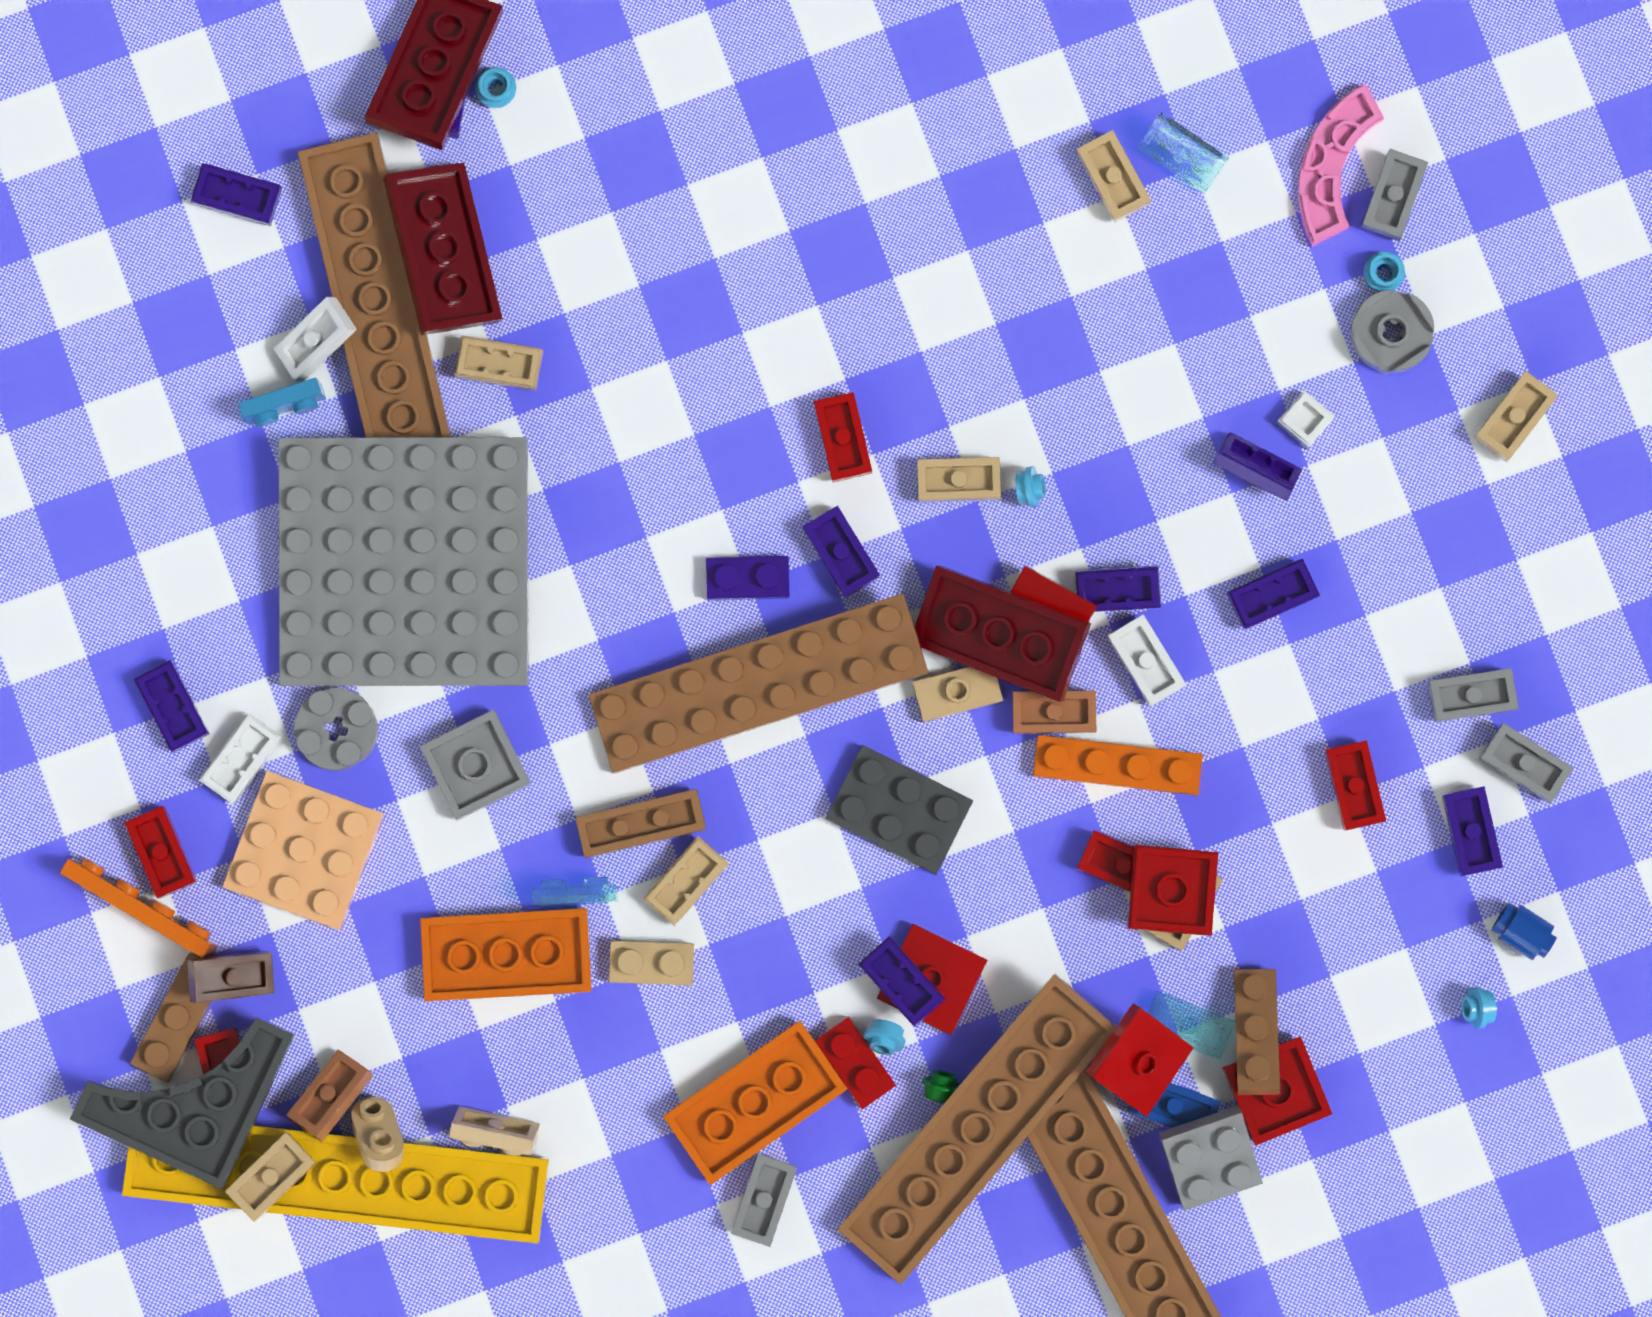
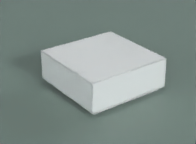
(1305, 419)

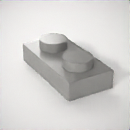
(1394, 194)
(1473, 695)
(1526, 763)
(764, 1200)

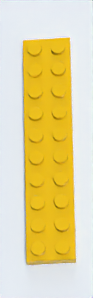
(427, 1192)

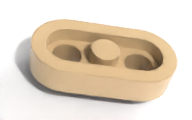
(373, 1126)

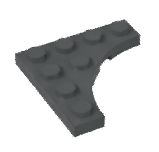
(200, 1122)

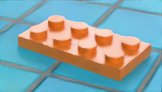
(506, 955)
(755, 1102)

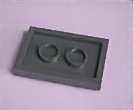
(899, 809)

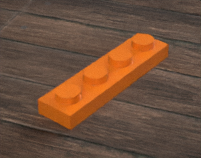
(1117, 765)
(124, 896)

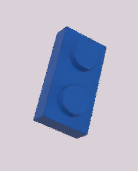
(1180, 1106)

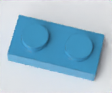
(298, 397)

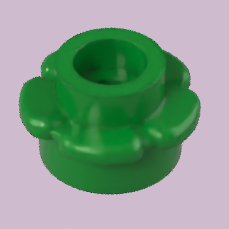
(940, 1085)

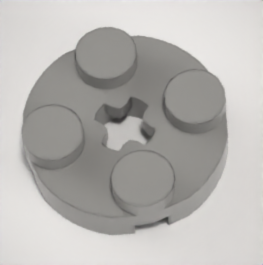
(1397, 308)
(324, 708)

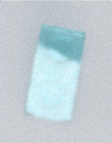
(1183, 152)
(557, 893)
(1195, 1025)

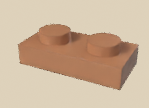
(1046, 716)
(329, 1095)

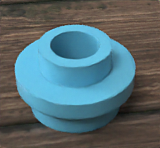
(491, 76)
(1387, 260)
(1030, 487)
(1479, 1007)
(885, 1037)

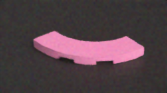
(1324, 160)

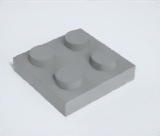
(475, 765)
(1210, 1158)

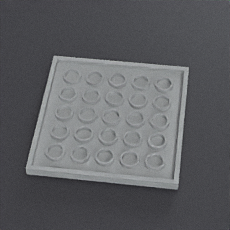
(403, 561)

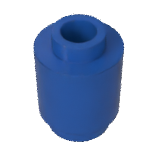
(1524, 931)

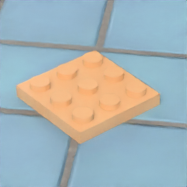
(303, 850)

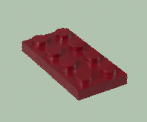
(433, 68)
(442, 248)
(1000, 633)

